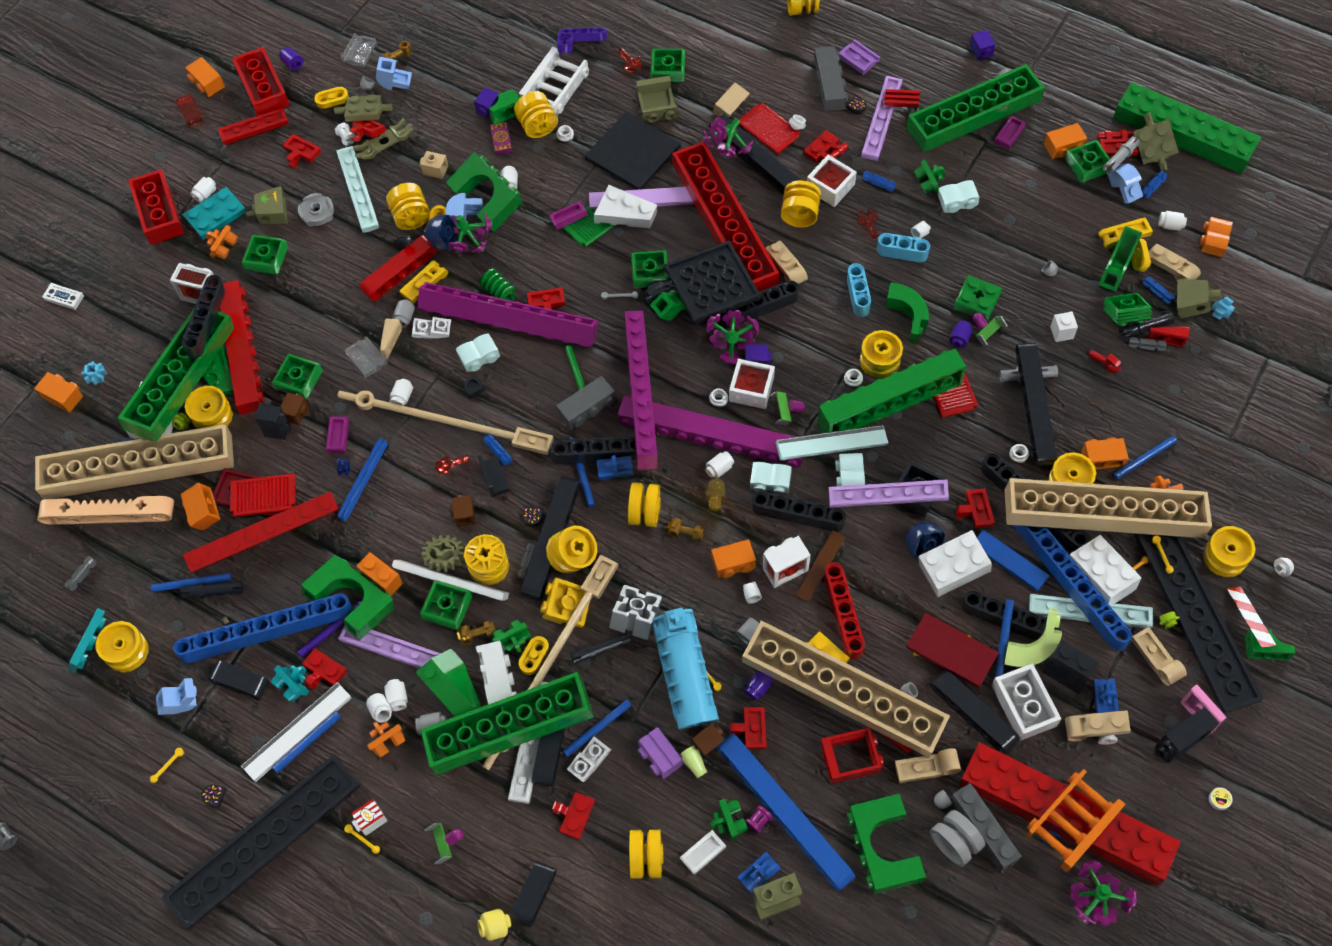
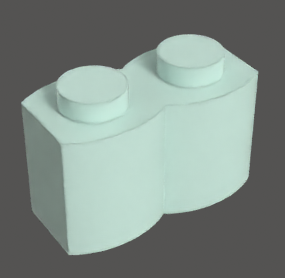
(958, 196)
(477, 352)
(850, 469)
(770, 478)

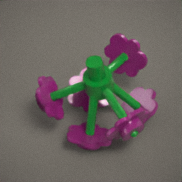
(719, 131)
(474, 232)
(721, 336)
(1106, 887)

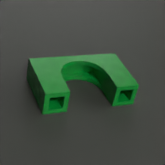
(504, 199)
(337, 575)
(882, 874)

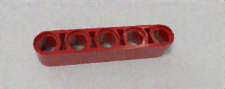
(397, 269)
(844, 619)

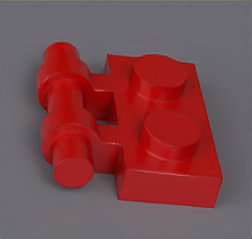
(1114, 140)
(823, 145)

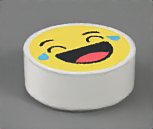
(1220, 798)

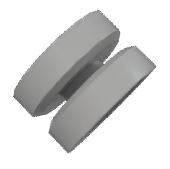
(957, 838)

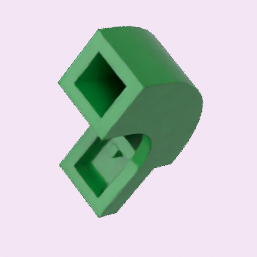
(910, 302)

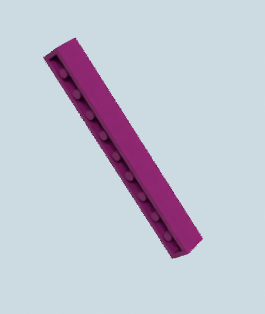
(508, 314)
(640, 391)
(712, 432)

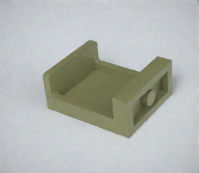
(656, 99)
(777, 896)

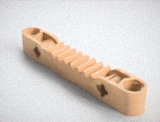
(67, 512)

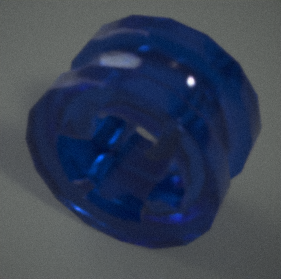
(343, 466)

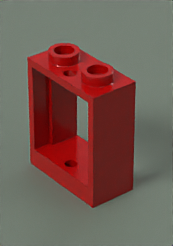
(871, 742)

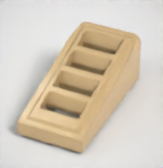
(390, 334)

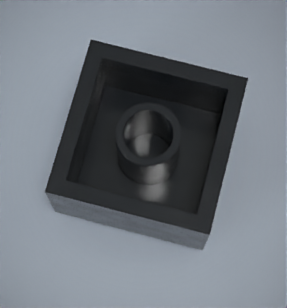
(914, 473)

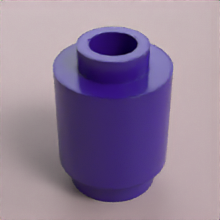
(291, 58)
(961, 334)
(757, 685)

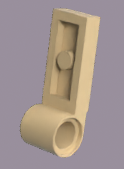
(786, 262)
(1173, 263)
(1158, 658)
(1097, 724)
(922, 767)

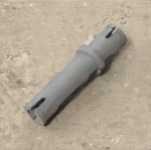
(1124, 151)
(1012, 375)

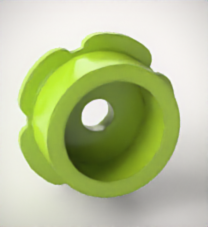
(181, 421)
(1169, 619)

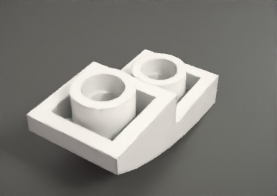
(431, 329)
(589, 759)

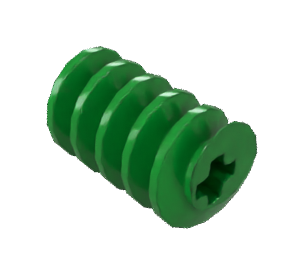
(497, 285)

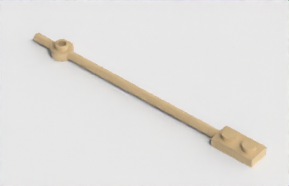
(521, 439)
(593, 587)

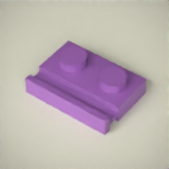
(859, 57)

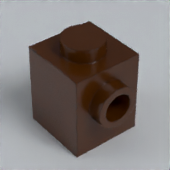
(295, 407)
(463, 510)
(708, 738)

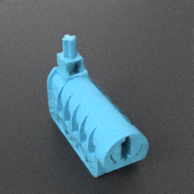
(684, 668)

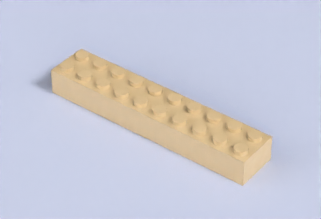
(133, 462)
(1107, 508)
(845, 689)

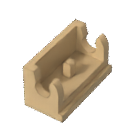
(730, 100)

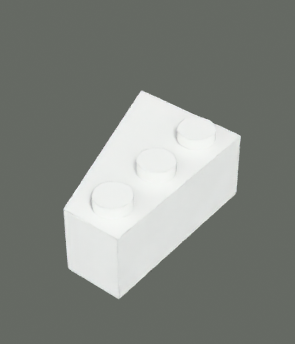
(624, 209)
(495, 671)

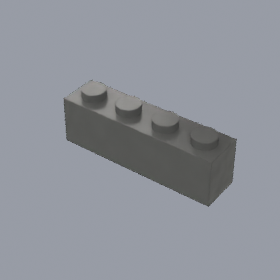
(830, 79)
(997, 843)

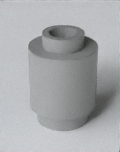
(404, 312)
(428, 720)

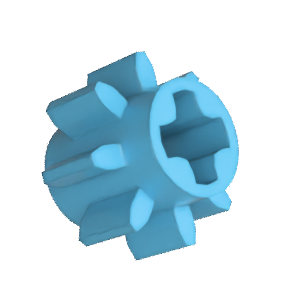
(1223, 308)
(94, 373)

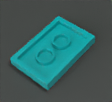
(214, 212)
(87, 641)

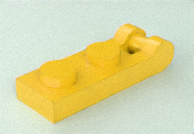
(1140, 224)
(411, 289)

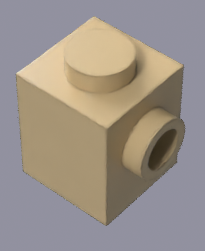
(434, 164)

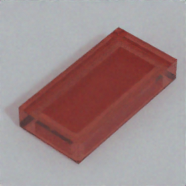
(189, 109)

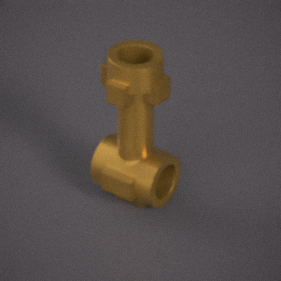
(404, 50)
(675, 527)
(465, 634)

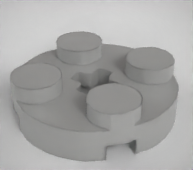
(317, 218)

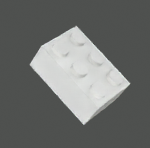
(955, 563)
(1106, 570)
(1026, 702)

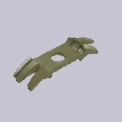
(394, 134)

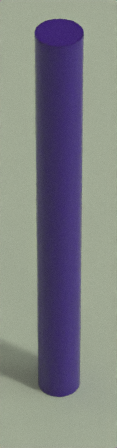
(323, 635)

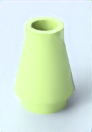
(693, 760)

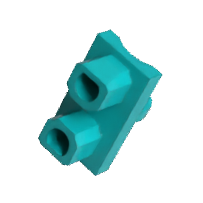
(293, 678)

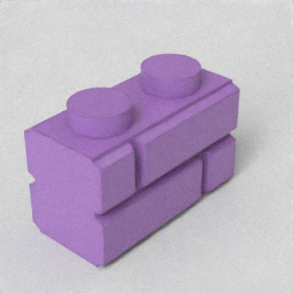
(660, 753)

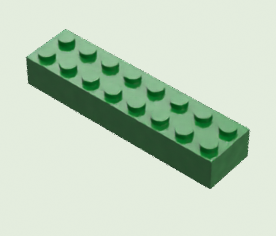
(975, 108)
(1191, 128)
(171, 382)
(892, 393)
(506, 723)

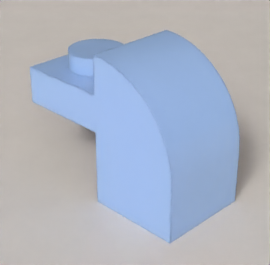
(390, 77)
(1128, 180)
(464, 206)
(177, 699)

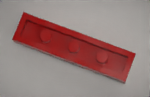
(253, 126)

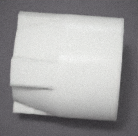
(920, 230)
(752, 593)

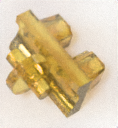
(716, 494)

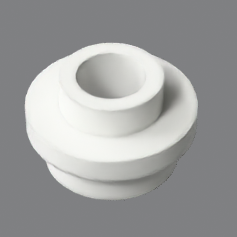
(797, 122)
(565, 130)
(853, 373)
(718, 393)
(1019, 448)
(1283, 567)

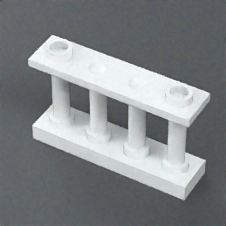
(545, 71)

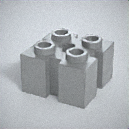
(635, 612)

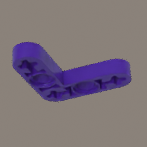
(567, 37)

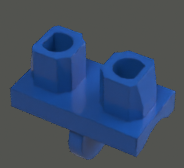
(615, 467)
(1105, 695)
(759, 872)

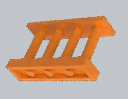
(1084, 841)

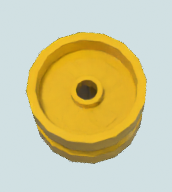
(881, 354)
(208, 407)
(1073, 468)
(641, 504)
(571, 549)
(1229, 551)
(122, 646)
(645, 854)

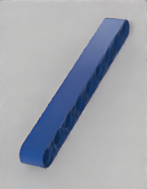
(1077, 583)
(254, 626)
(786, 812)

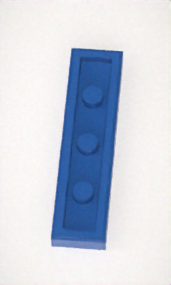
(1012, 562)

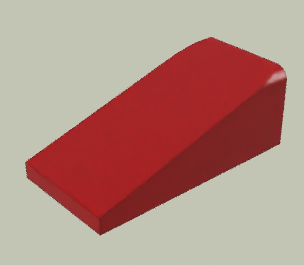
(1172, 335)

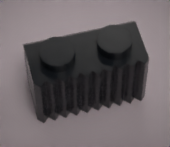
(272, 421)

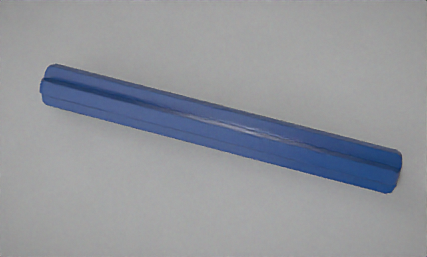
(362, 479)

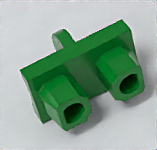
(924, 171)
(514, 637)
(734, 828)

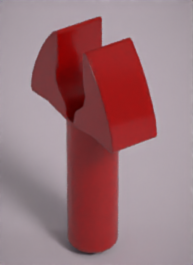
(1111, 362)

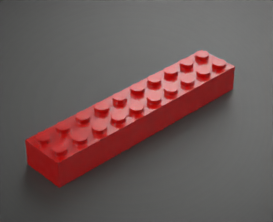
(723, 212)
(1031, 794)

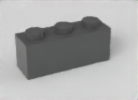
(586, 403)

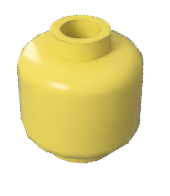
(493, 924)

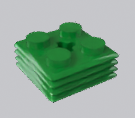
(668, 63)
(1087, 160)
(264, 254)
(648, 260)
(973, 289)
(1127, 308)
(304, 370)
(440, 595)

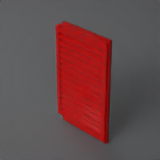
(769, 128)
(956, 400)
(262, 495)

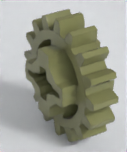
(443, 553)

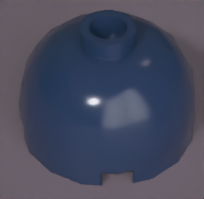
(440, 232)
(923, 538)

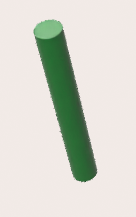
(574, 366)

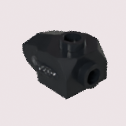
(654, 291)

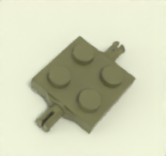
(363, 108)
(1156, 142)

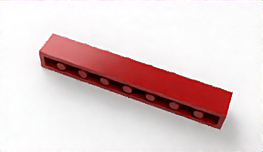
(240, 350)
(261, 532)

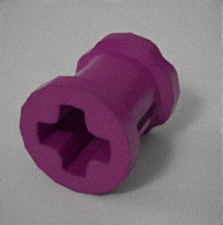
(765, 817)

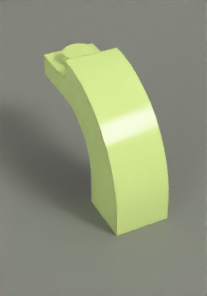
(1036, 652)

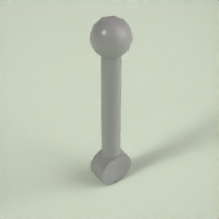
(605, 295)

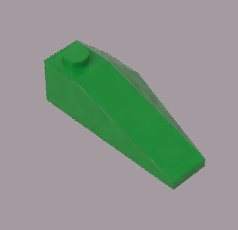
(450, 682)

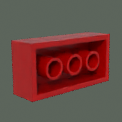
(260, 81)
(156, 207)

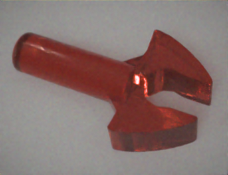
(635, 61)
(869, 221)
(444, 464)

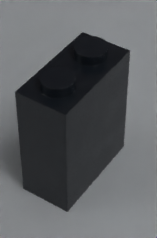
(1070, 667)

